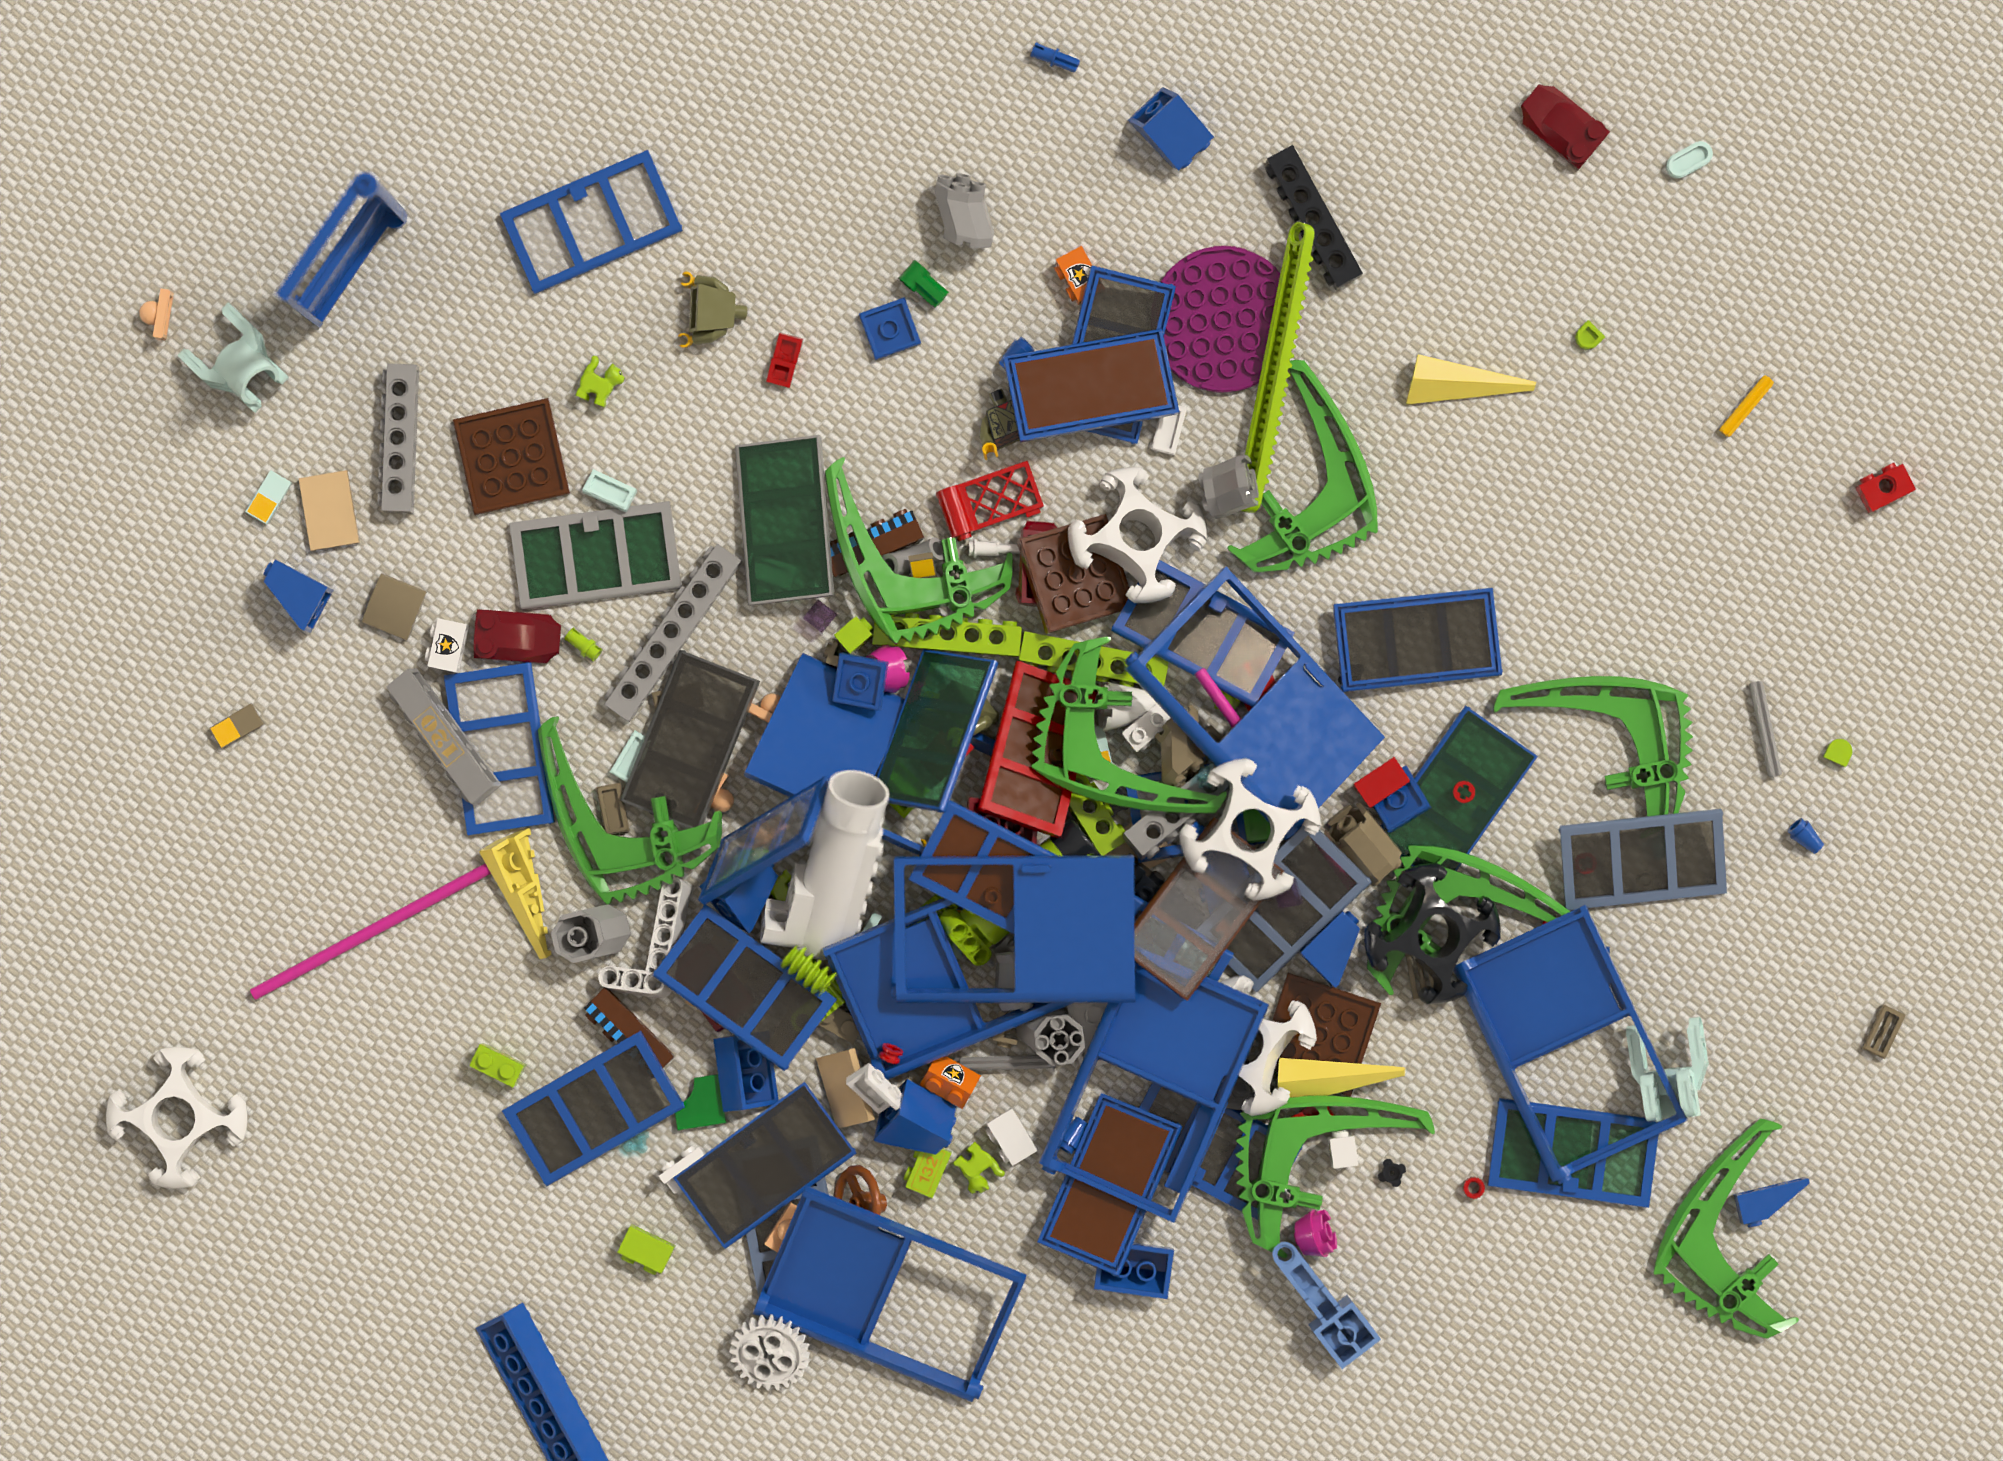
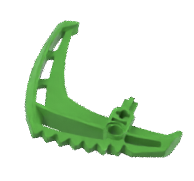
(1333, 503)
(906, 593)
(1641, 719)
(1081, 748)
(616, 852)
(1452, 886)
(1282, 1145)
(1702, 1252)

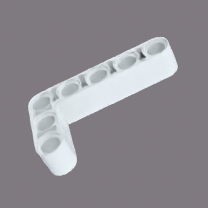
(658, 947)

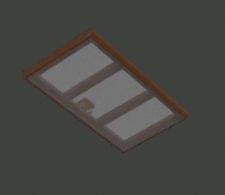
(1196, 917)

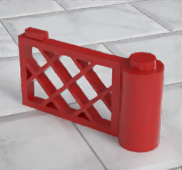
(959, 511)

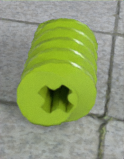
(808, 970)

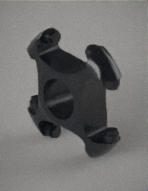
(1405, 934)

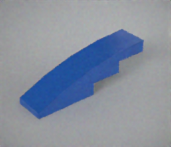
(1190, 1148)

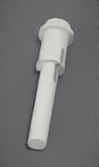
(991, 548)

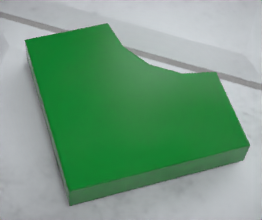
(703, 1105)

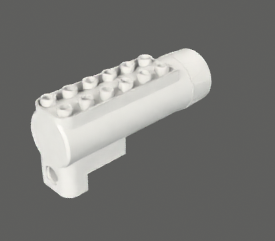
(832, 888)

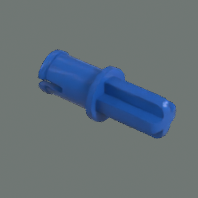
(1055, 57)

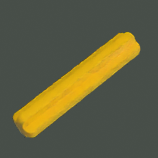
(1746, 406)

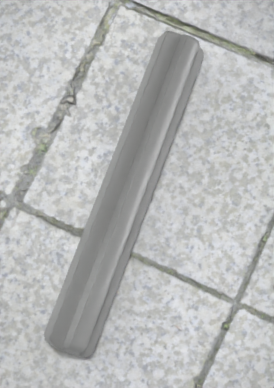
(1765, 729)
(1004, 1062)

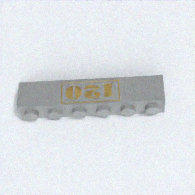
(443, 736)

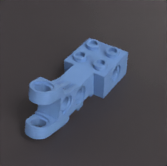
(1338, 1324)

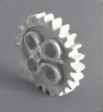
(769, 1352)

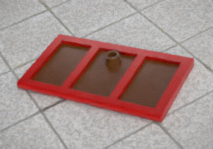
(1011, 784)

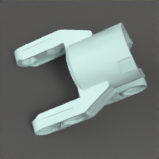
(237, 361)
(1684, 1079)

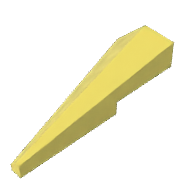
(1445, 380)
(513, 871)
(1329, 1078)

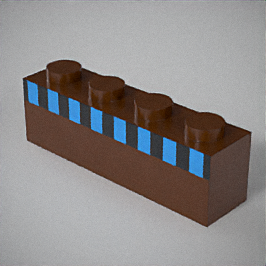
(886, 536)
(622, 1023)

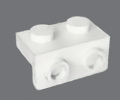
(1145, 728)
(874, 1088)
(671, 1169)

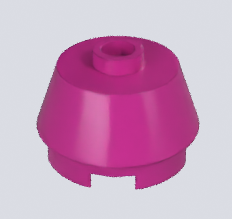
(896, 674)
(1315, 1234)

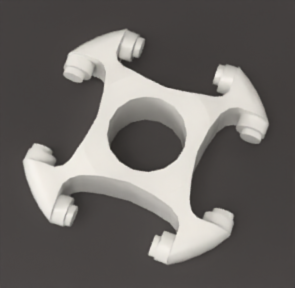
(1137, 508)
(1220, 836)
(1275, 1038)
(146, 1117)

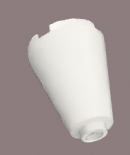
(1121, 716)

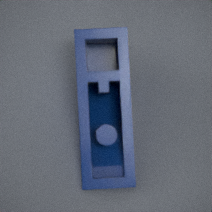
(1763, 1202)

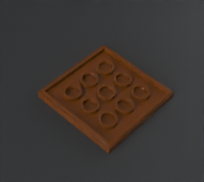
(511, 456)
(1064, 590)
(1339, 1017)

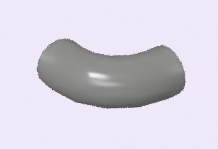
(899, 560)

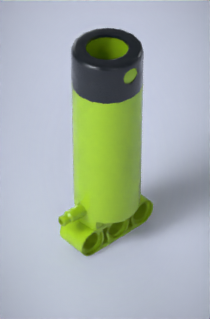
(975, 934)

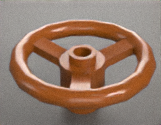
(868, 1200)

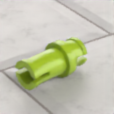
(583, 644)

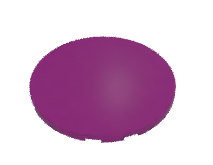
(1220, 317)

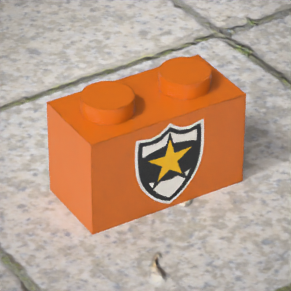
(1075, 269)
(950, 1081)

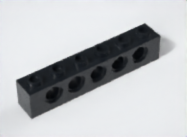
(1289, 160)

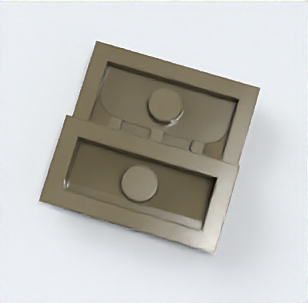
(394, 606)

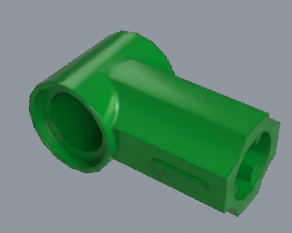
(920, 281)

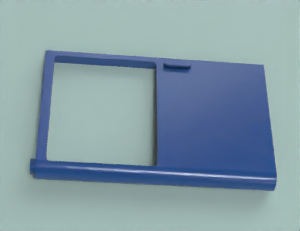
(350, 252)
(1292, 733)
(822, 737)
(1067, 927)
(1545, 995)
(922, 1030)
(1175, 1046)
(839, 1273)

